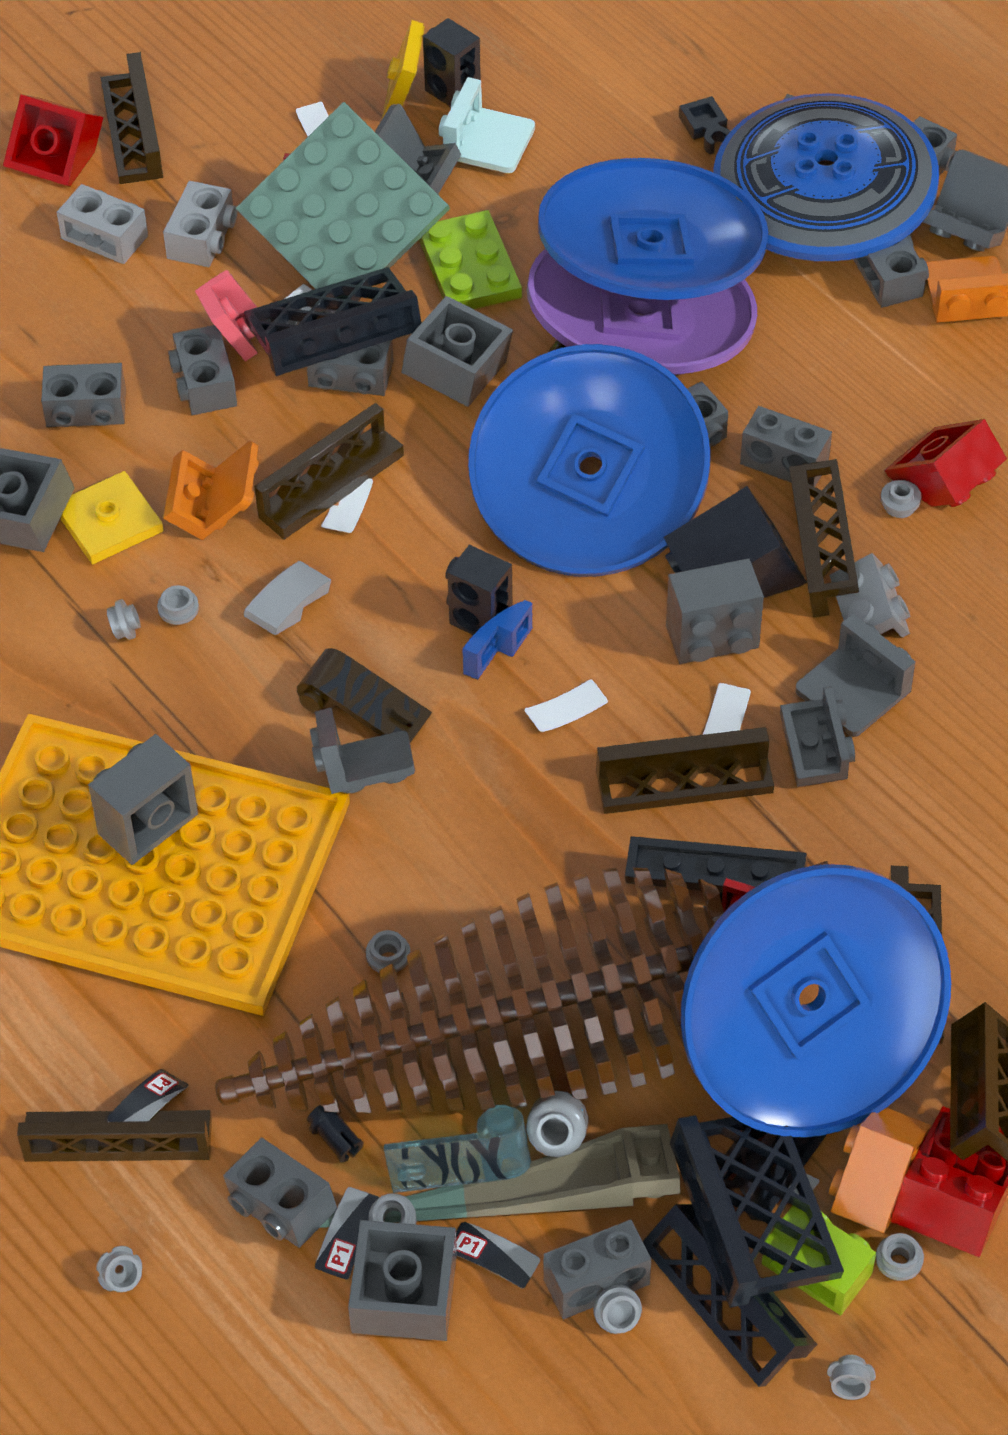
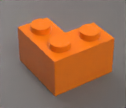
(877, 1163)

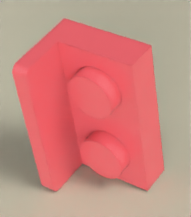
(225, 306)

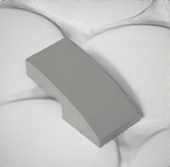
(285, 596)

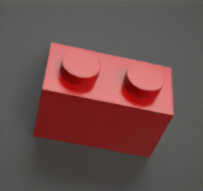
(51, 139)
(950, 462)

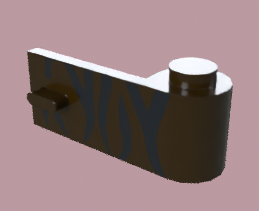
(360, 693)

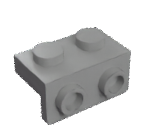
(877, 597)

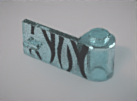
(491, 1154)

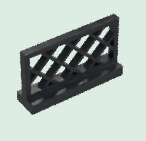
(328, 335)
(720, 1223)

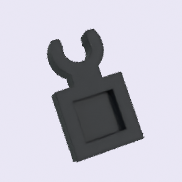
(705, 120)

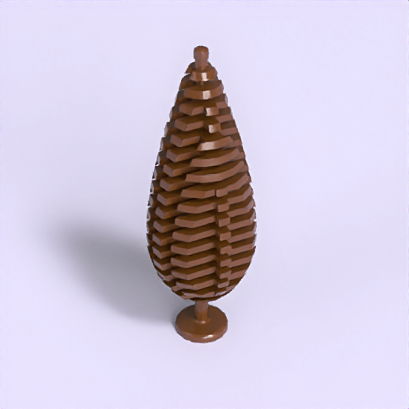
(496, 1013)

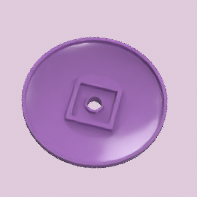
(675, 333)

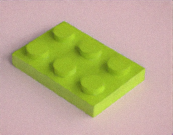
(470, 261)

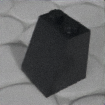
(734, 532)

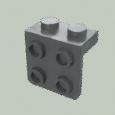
(429, 162)
(972, 202)
(864, 673)
(361, 762)

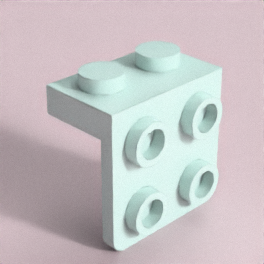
(484, 135)

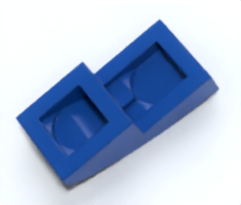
(501, 633)

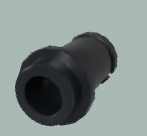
(334, 1133)

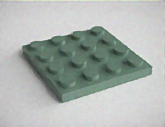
(342, 203)

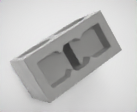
(102, 223)
(199, 224)

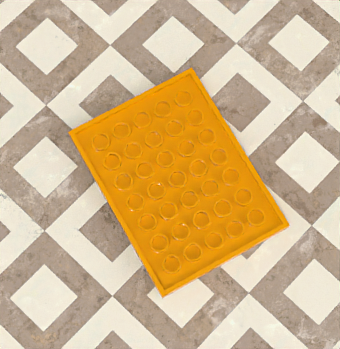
(192, 916)

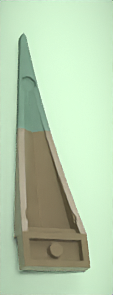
(596, 1175)

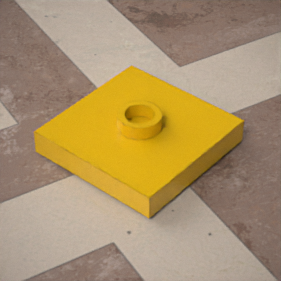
(404, 66)
(110, 517)

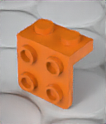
(967, 288)
(207, 496)

